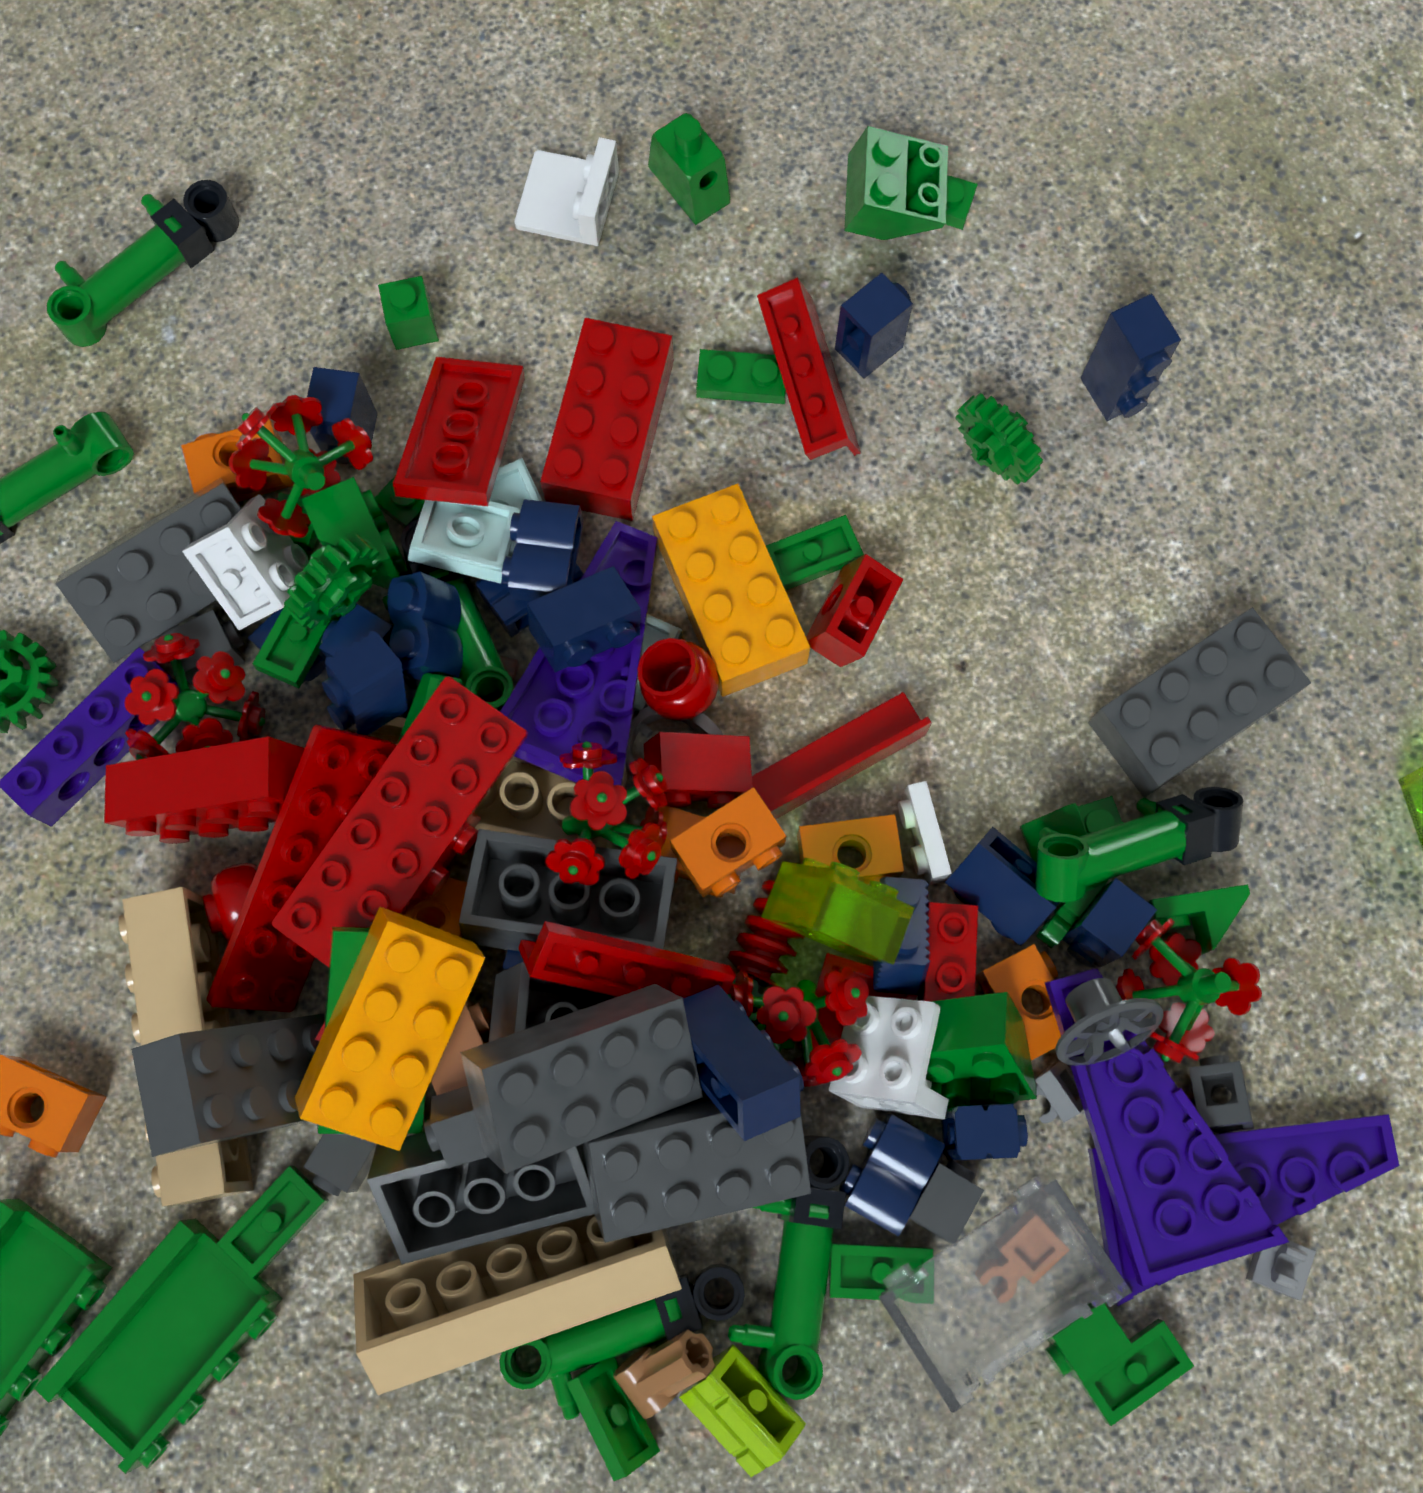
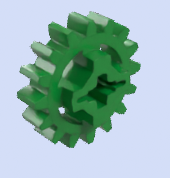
(999, 438)
(333, 581)
(21, 688)

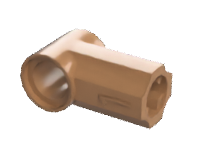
(657, 1375)

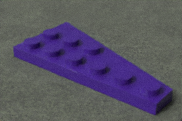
(596, 697)
(1162, 1163)
(1286, 1168)

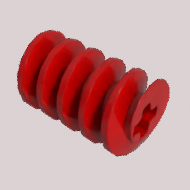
(763, 946)

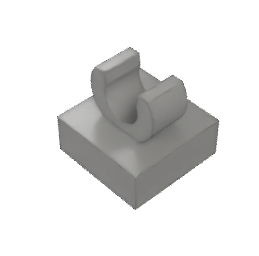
(1061, 1091)
(1282, 1268)

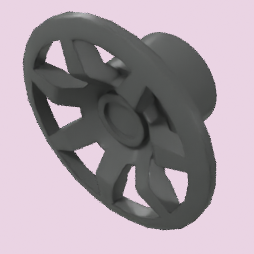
(1103, 1017)

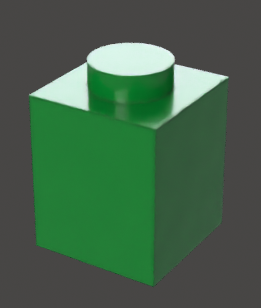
(408, 312)
(1088, 1344)

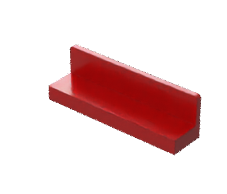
(807, 370)
(839, 755)
(616, 965)

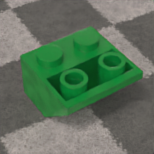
(895, 185)
(349, 511)
(981, 1052)

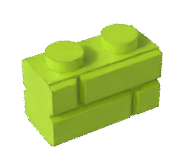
(744, 1412)

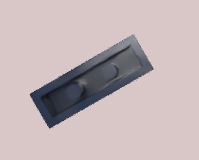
(1130, 358)
(741, 1065)

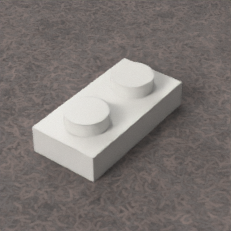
(929, 853)

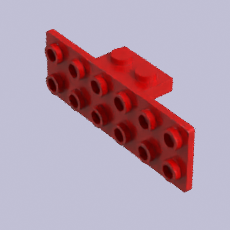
(406, 820)
(260, 963)

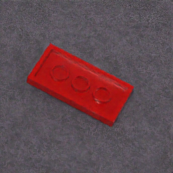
(460, 432)

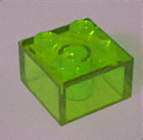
(839, 909)

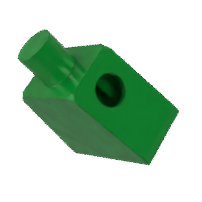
(687, 157)

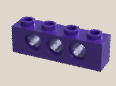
(79, 747)

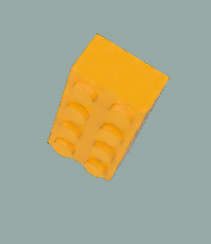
(731, 589)
(389, 1029)

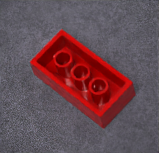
(608, 419)
(202, 790)

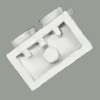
(569, 194)
(247, 565)
(894, 1058)

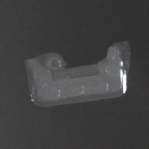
(1001, 1290)

